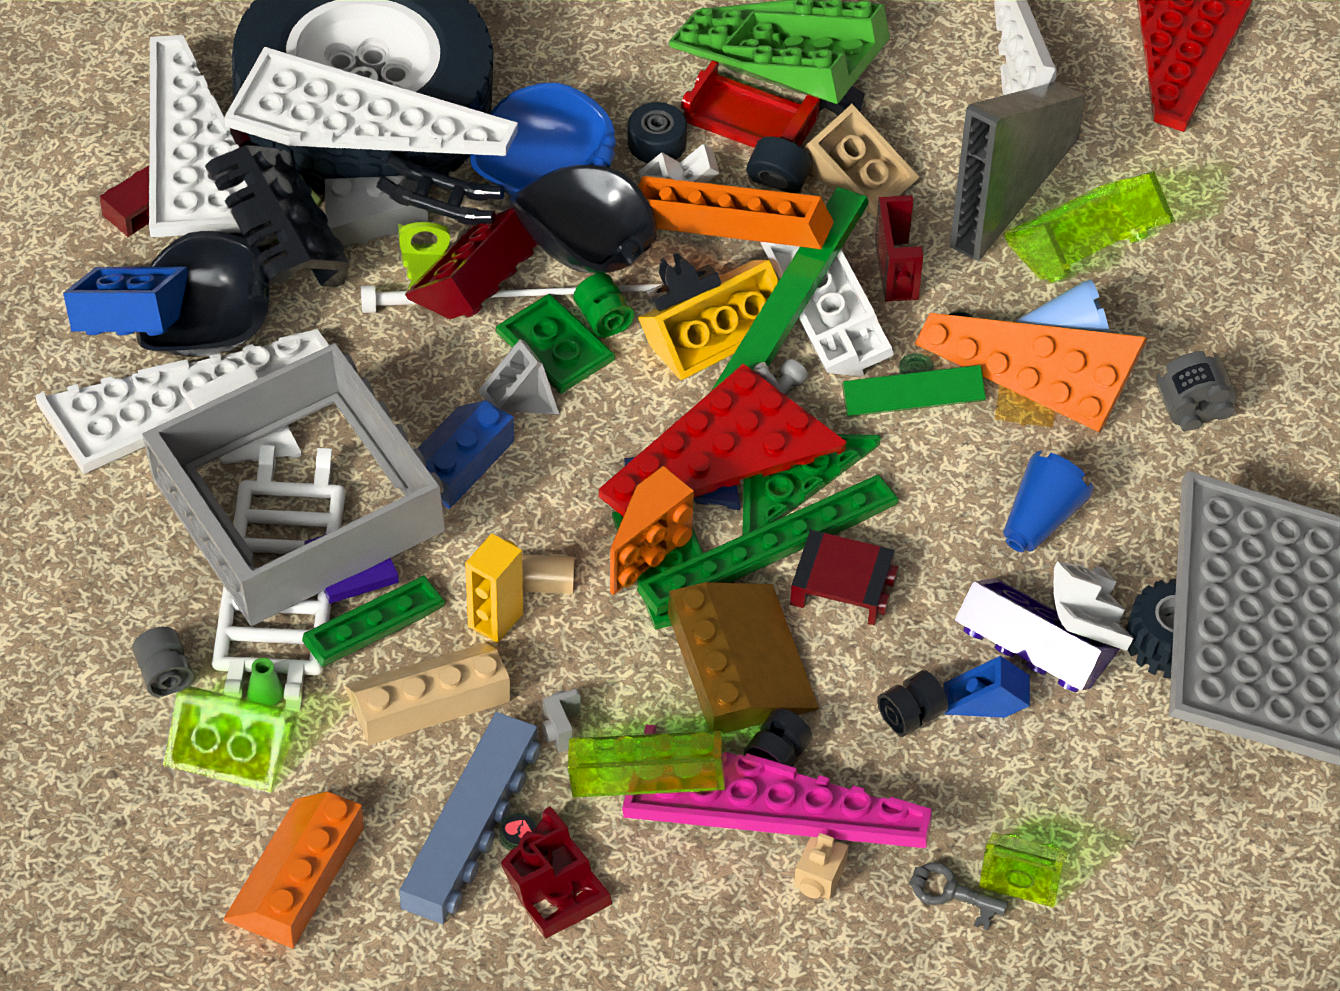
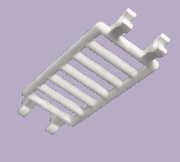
(320, 608)

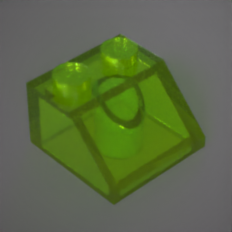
(1023, 868)

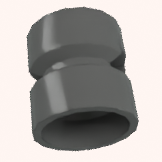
(162, 661)

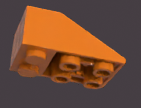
(652, 527)

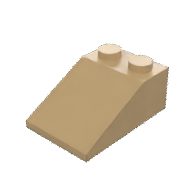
(858, 159)

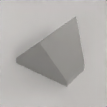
(520, 384)

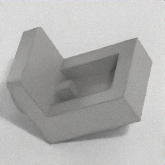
(556, 725)

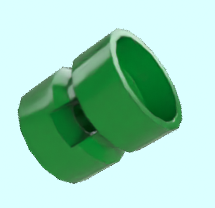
(603, 305)

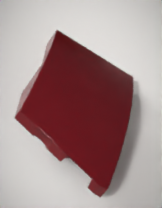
(556, 870)

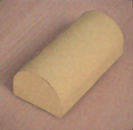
(548, 573)

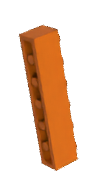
(738, 212)

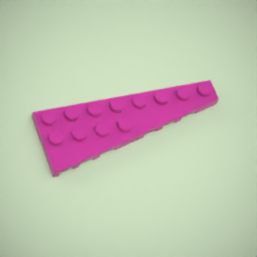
(779, 800)

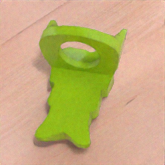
(421, 257)

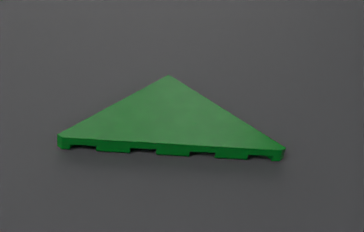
(780, 493)

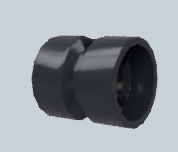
(916, 701)
(780, 738)

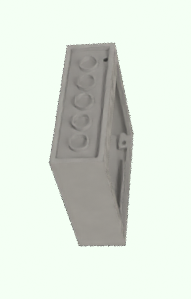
(264, 407)

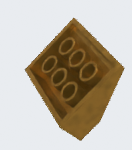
(739, 653)

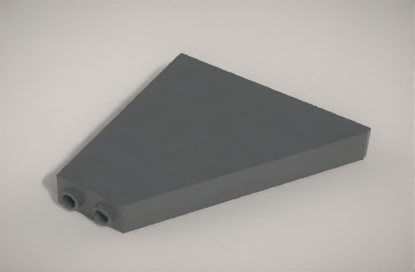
(1007, 156)

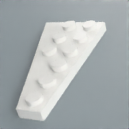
(1026, 54)

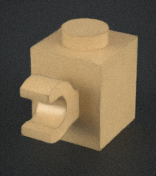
(821, 866)

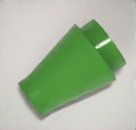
(264, 683)

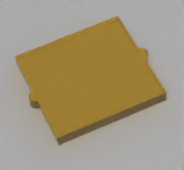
(1019, 409)

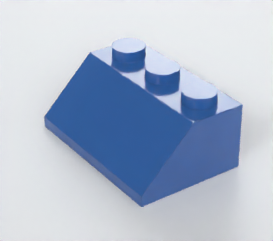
(126, 300)
(467, 446)

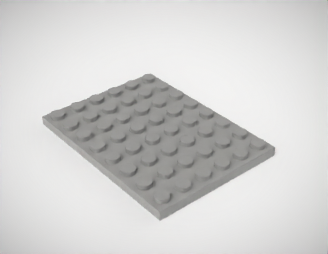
(1257, 618)

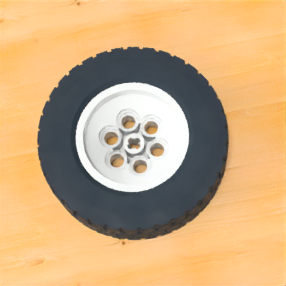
(410, 44)

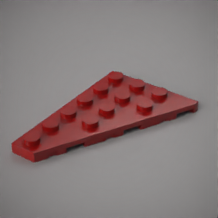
(1184, 50)
(726, 437)

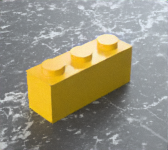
(494, 587)

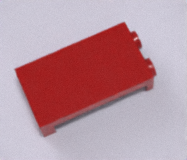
(746, 112)

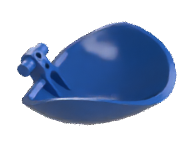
(554, 131)

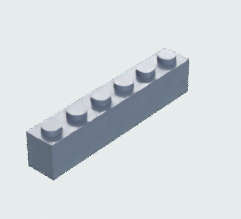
(469, 818)

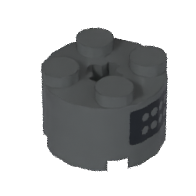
(1197, 390)

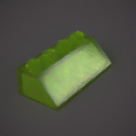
(647, 762)

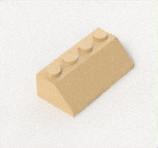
(429, 692)

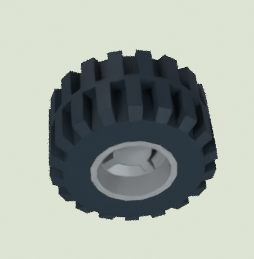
(1153, 627)

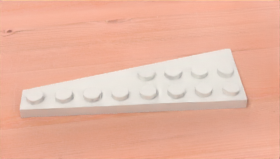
(109, 417)

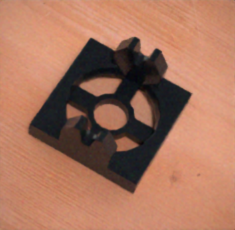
(681, 282)

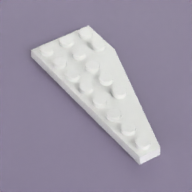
(332, 108)
(184, 137)

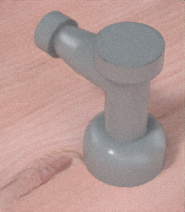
(791, 375)

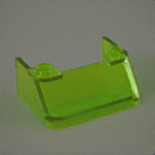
(1089, 224)

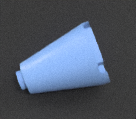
(1071, 310)

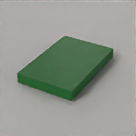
(558, 340)

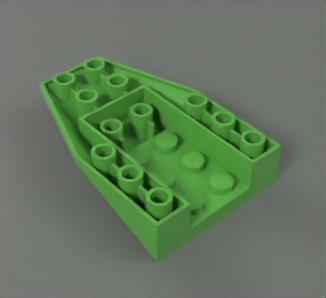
(790, 43)

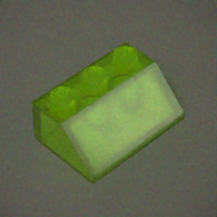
(228, 738)

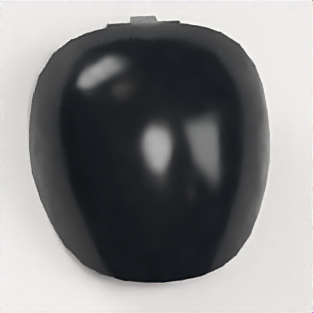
(587, 217)
(221, 299)

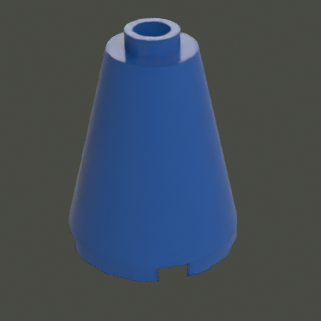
(1045, 500)

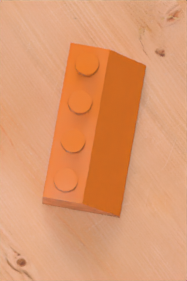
(297, 867)

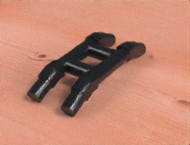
(426, 179)

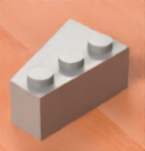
(363, 212)

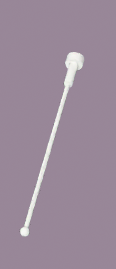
(371, 299)

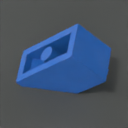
(989, 690)

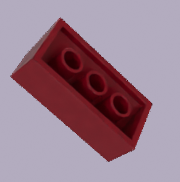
(473, 267)

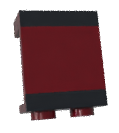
(901, 266)
(845, 573)

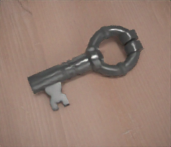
(952, 890)

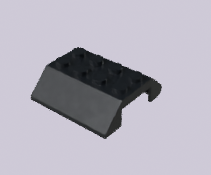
(281, 207)

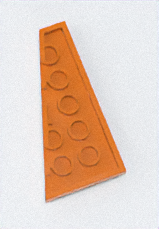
(1054, 366)

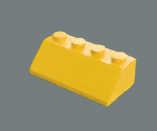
(712, 323)

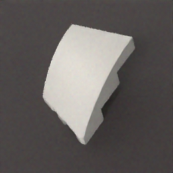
(282, 439)
(1087, 606)

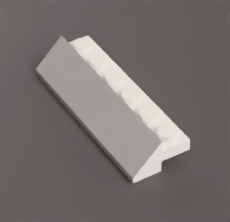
(837, 316)

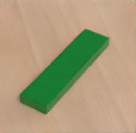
(913, 391)
(372, 621)

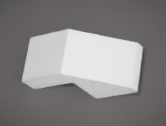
(697, 167)

